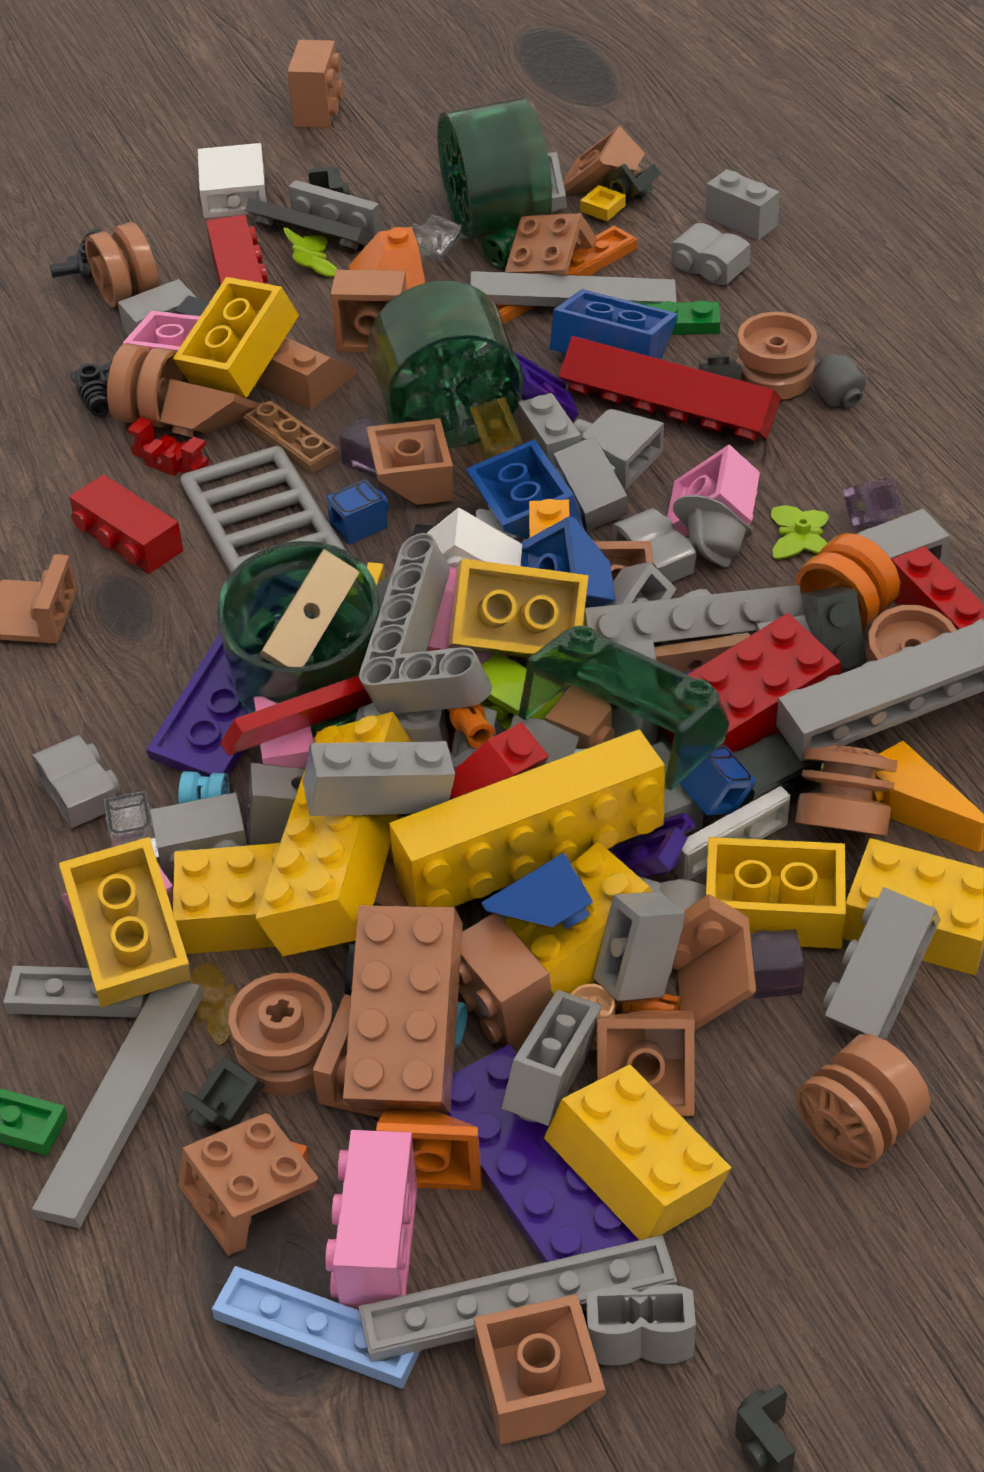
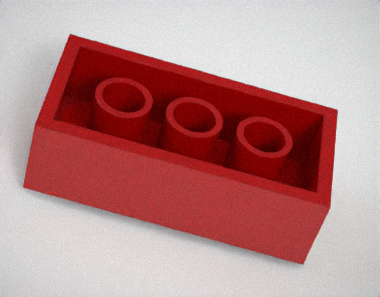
(761, 671)

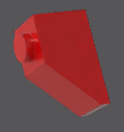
(498, 760)

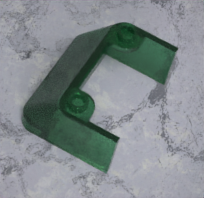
(634, 683)

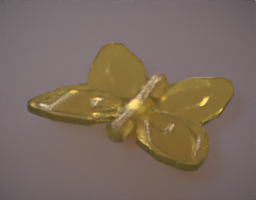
(215, 1002)

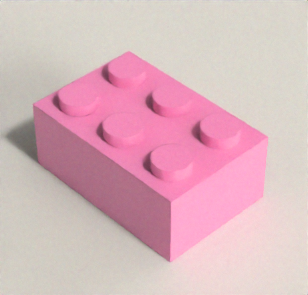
(373, 1218)

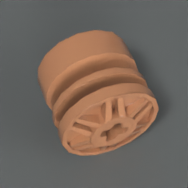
(846, 790)
(863, 1100)

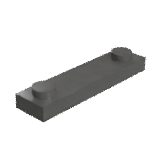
(268, 214)

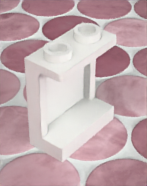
(229, 178)

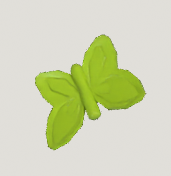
(308, 252)
(801, 531)

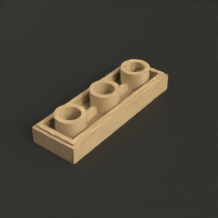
(321, 596)

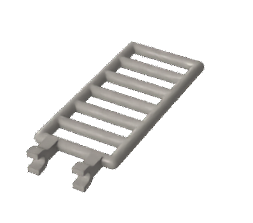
(285, 473)

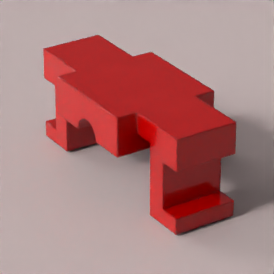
(166, 453)

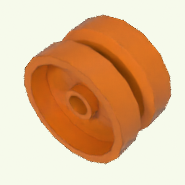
(855, 564)

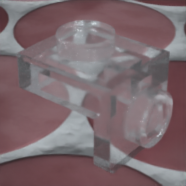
(436, 236)

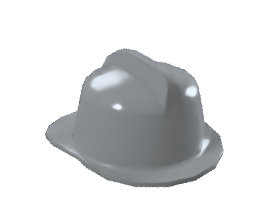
(712, 528)

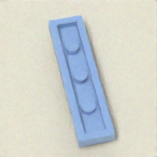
(305, 1324)

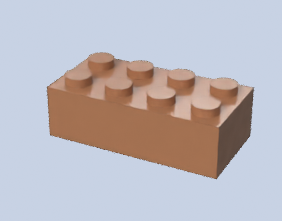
(403, 1008)

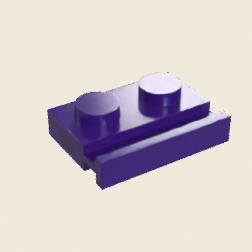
(541, 382)
(657, 850)

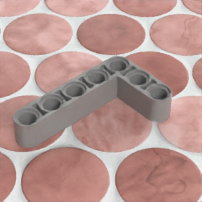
(396, 664)

